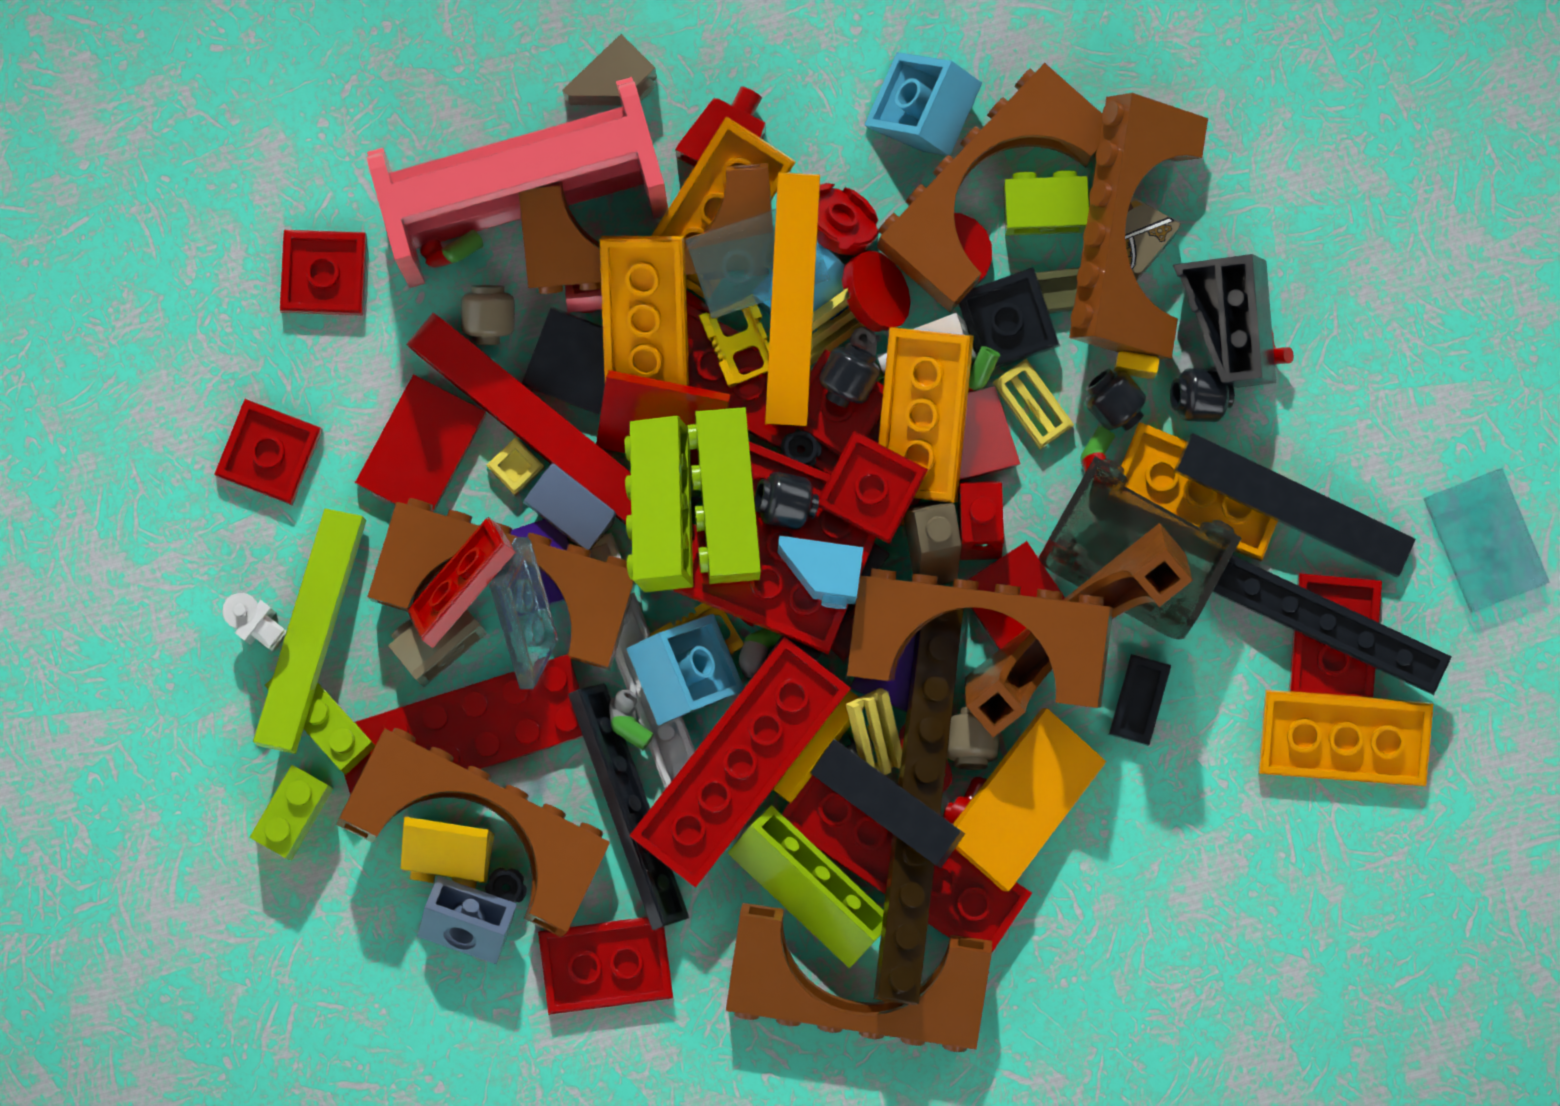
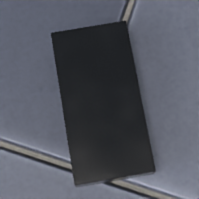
(1139, 700)

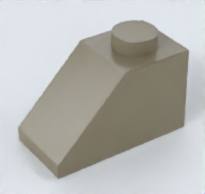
(598, 80)
(933, 540)

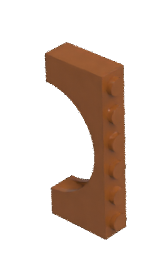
(924, 237)
(565, 254)
(1108, 301)
(424, 542)
(1143, 573)
(895, 610)
(559, 852)
(772, 986)

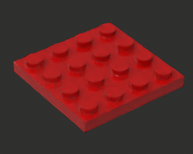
(779, 598)

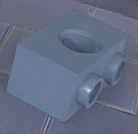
(466, 920)

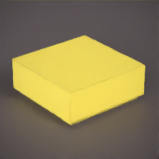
(515, 466)

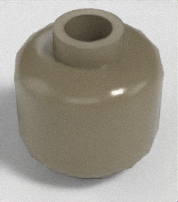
(487, 314)
(970, 742)

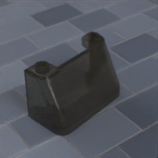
(1109, 518)

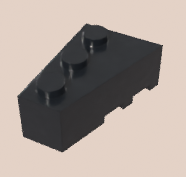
(1234, 315)

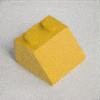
(446, 851)

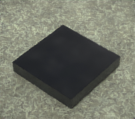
(1010, 318)
(569, 361)

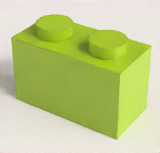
(1045, 204)
(291, 812)

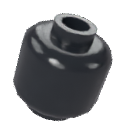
(849, 375)
(1201, 395)
(1115, 400)
(785, 500)

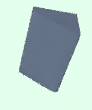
(570, 508)

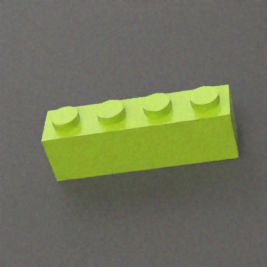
(726, 495)
(659, 504)
(809, 886)

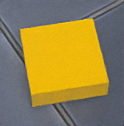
(1137, 364)

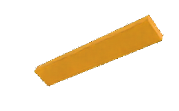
(792, 298)

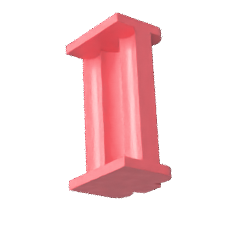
(484, 183)

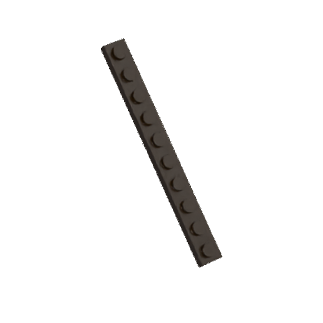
(923, 777)

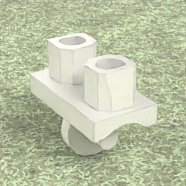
(253, 620)

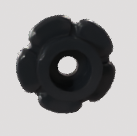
(801, 438)
(513, 878)

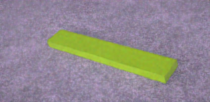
(309, 631)

